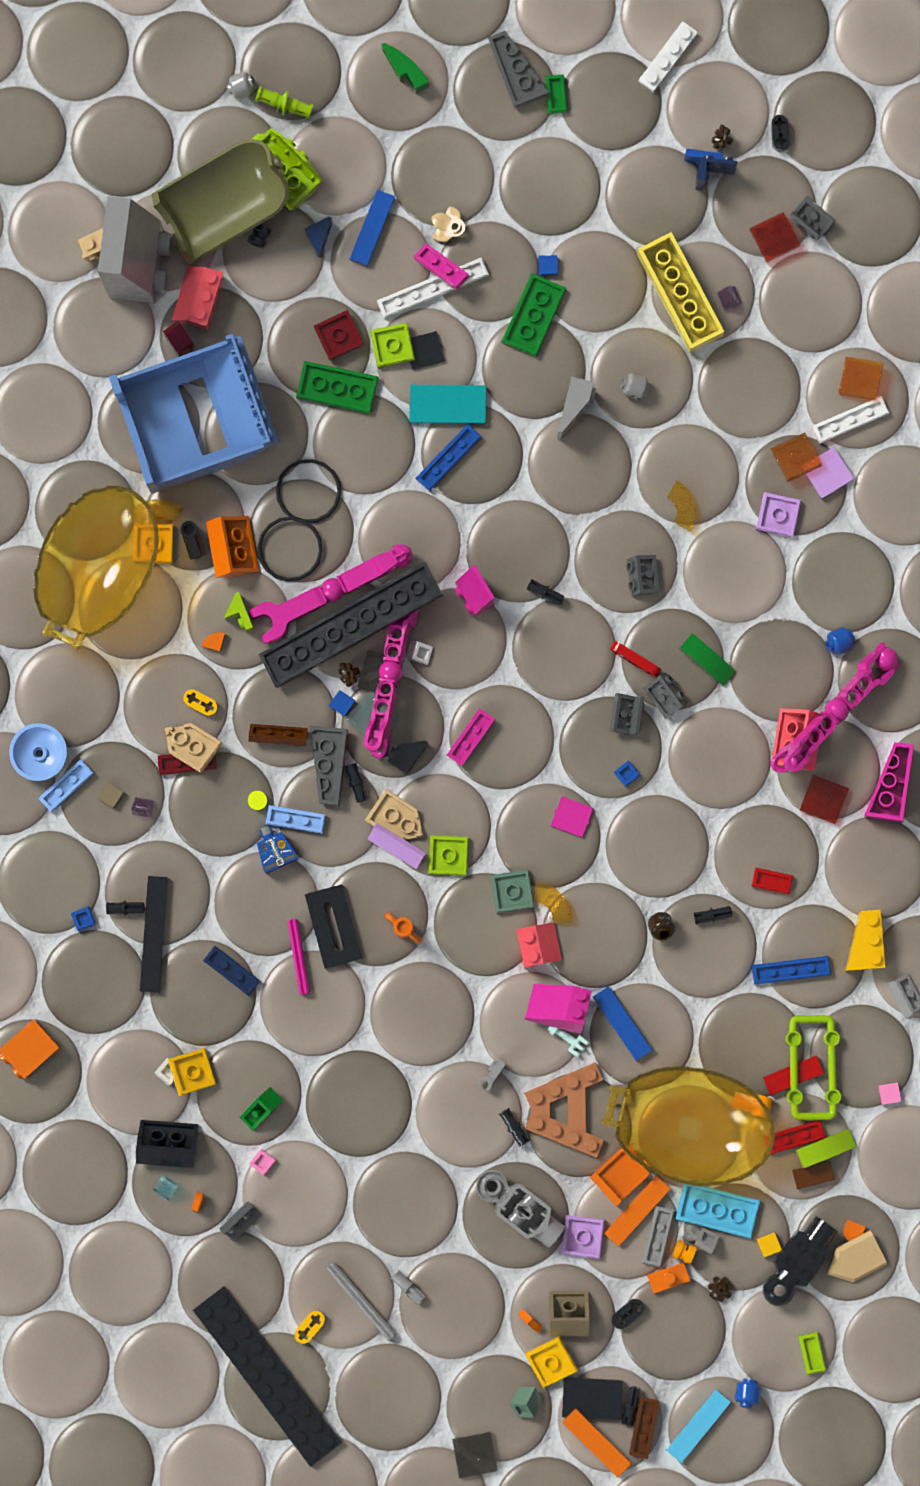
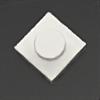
(164, 1073)

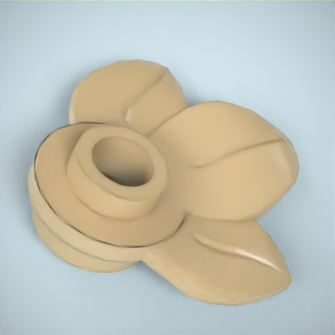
(445, 224)

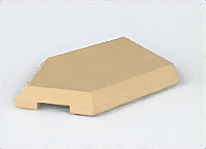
(192, 745)
(396, 816)
(857, 1258)

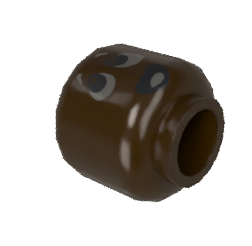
(661, 926)

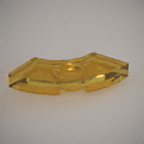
(684, 506)
(165, 509)
(553, 901)

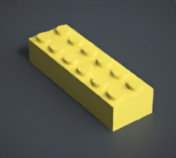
(680, 292)

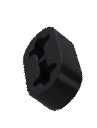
(775, 133)
(631, 1317)

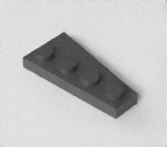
(518, 76)
(329, 755)

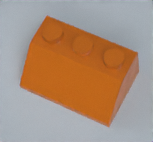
(232, 546)

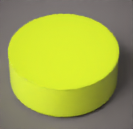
(257, 800)

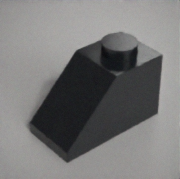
(406, 755)

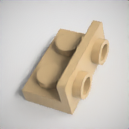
(91, 246)

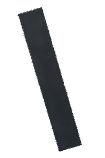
(153, 934)

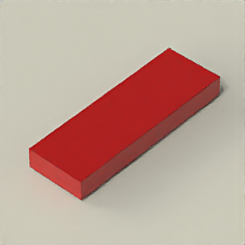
(781, 1079)
(798, 1136)

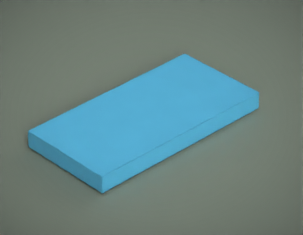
(718, 1210)

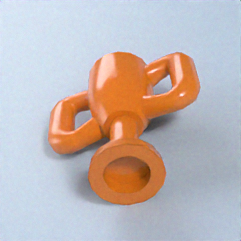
(403, 928)

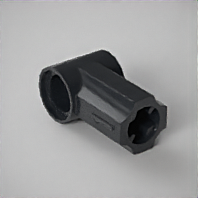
(193, 541)

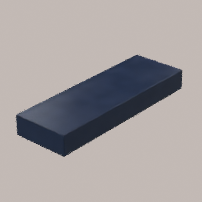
(231, 970)

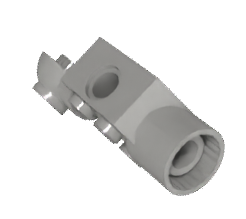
(520, 1208)

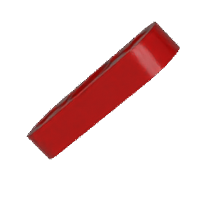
(635, 659)

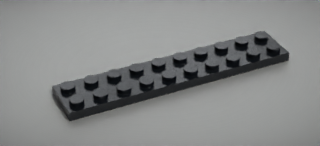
(351, 624)
(267, 1376)

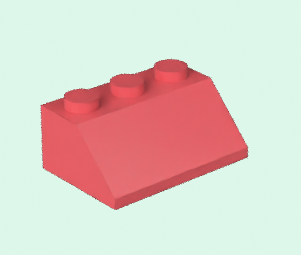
(198, 297)
(790, 725)

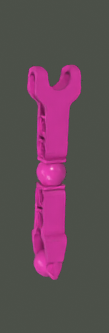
(330, 591)
(390, 672)
(837, 709)

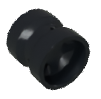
(259, 236)

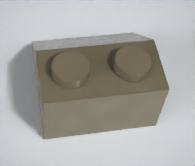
(569, 1313)

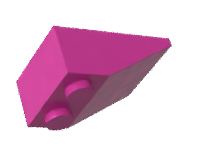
(474, 591)
(559, 1006)

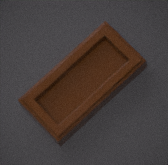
(813, 1175)

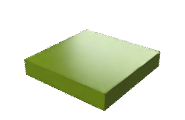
(392, 345)
(448, 855)

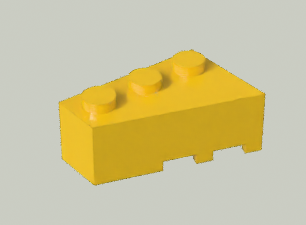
(867, 943)

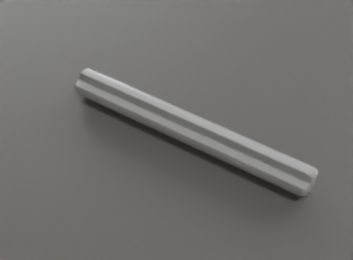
(361, 1301)

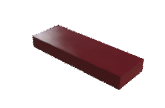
(171, 765)

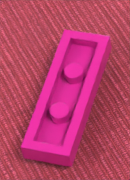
(441, 266)
(470, 737)

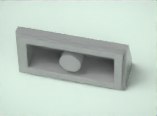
(905, 995)

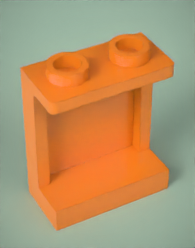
(28, 1049)
(619, 1176)

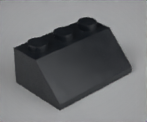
(166, 1143)

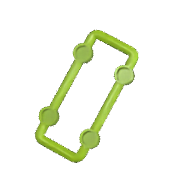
(831, 1039)

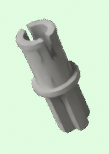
(408, 1287)

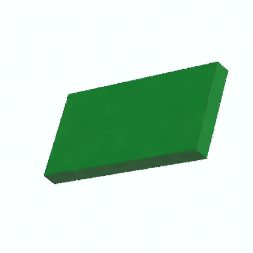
(533, 315)
(337, 387)

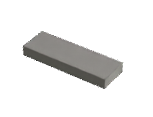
(658, 1236)

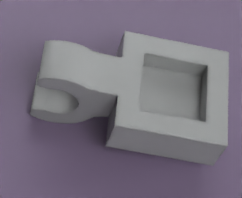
(494, 1070)
(704, 1239)

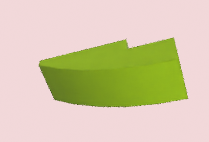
(825, 1148)

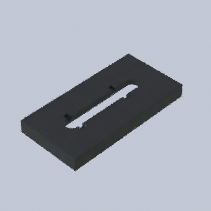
(315, 902)

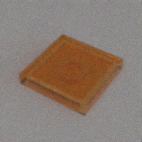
(861, 378)
(796, 457)

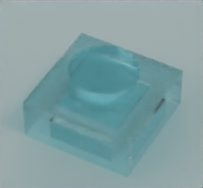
(165, 1187)

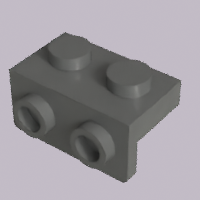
(812, 218)
(627, 714)

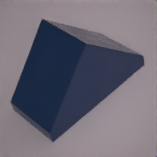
(318, 234)

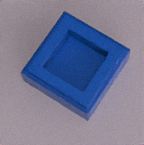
(548, 265)
(342, 703)
(626, 773)
(83, 918)

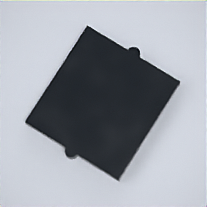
(426, 350)

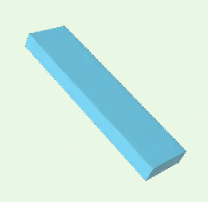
(698, 1426)

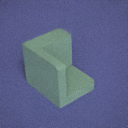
(526, 1402)

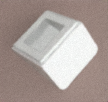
(419, 652)

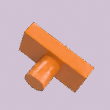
(668, 1277)

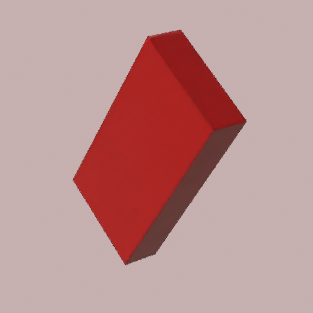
(772, 881)

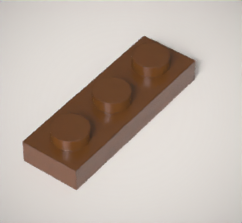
(278, 734)
(644, 1427)

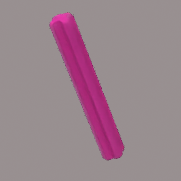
(298, 956)

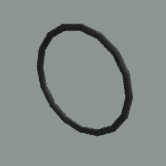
(315, 462)
(260, 551)

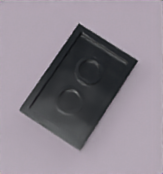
(592, 1397)

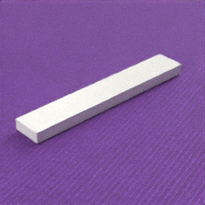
(428, 290)

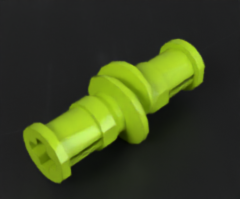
(284, 102)

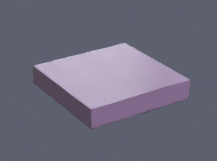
(831, 475)
(778, 514)
(582, 1236)

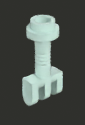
(575, 1043)

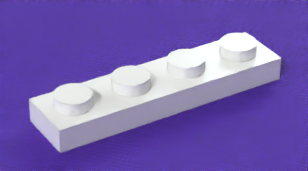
(667, 57)

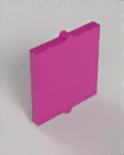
(571, 816)

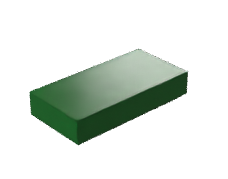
(557, 96)

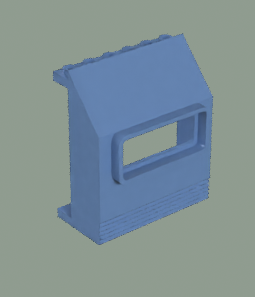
(162, 425)

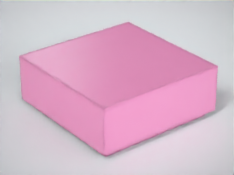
(889, 1093)
(262, 1162)

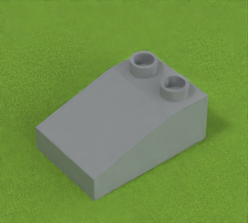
(132, 252)

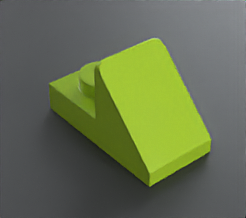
(237, 608)

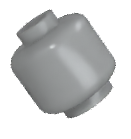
(241, 85)
(635, 386)

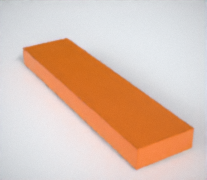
(637, 1210)
(596, 1442)

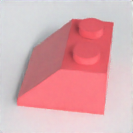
(538, 945)

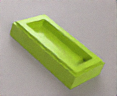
(812, 1353)

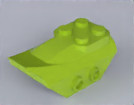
(299, 173)

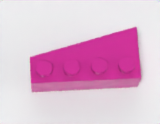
(892, 788)

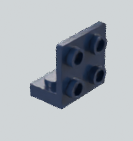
(710, 164)

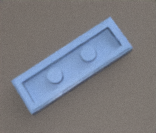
(66, 786)
(295, 819)

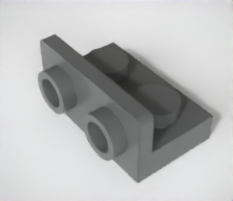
(643, 575)
(665, 695)
(240, 1221)

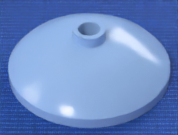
(26, 745)

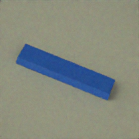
(372, 228)
(448, 457)
(791, 970)
(622, 1023)

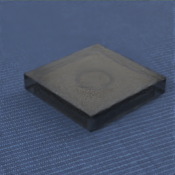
(370, 672)
(474, 1454)

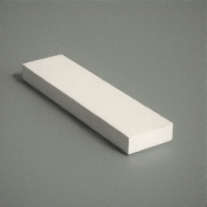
(850, 420)

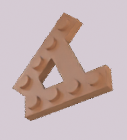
(573, 1087)

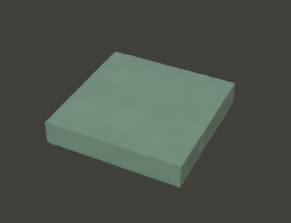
(512, 891)

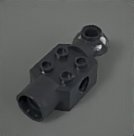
(799, 1261)

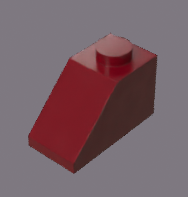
(178, 339)

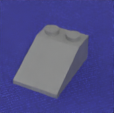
(576, 403)

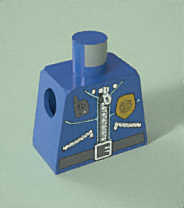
(274, 850)

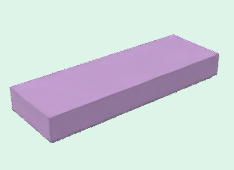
(396, 846)

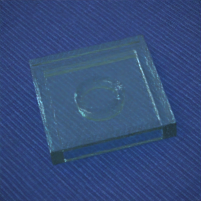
(361, 714)

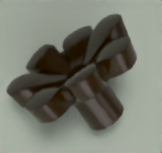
(722, 137)
(348, 673)
(718, 1284)

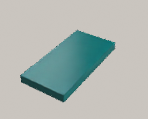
(447, 404)

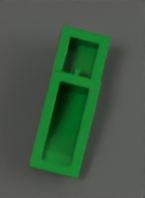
(405, 68)
(707, 659)

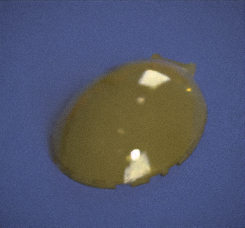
(95, 562)
(692, 1125)

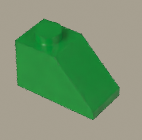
(261, 1108)

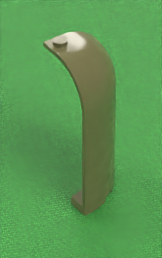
(223, 198)

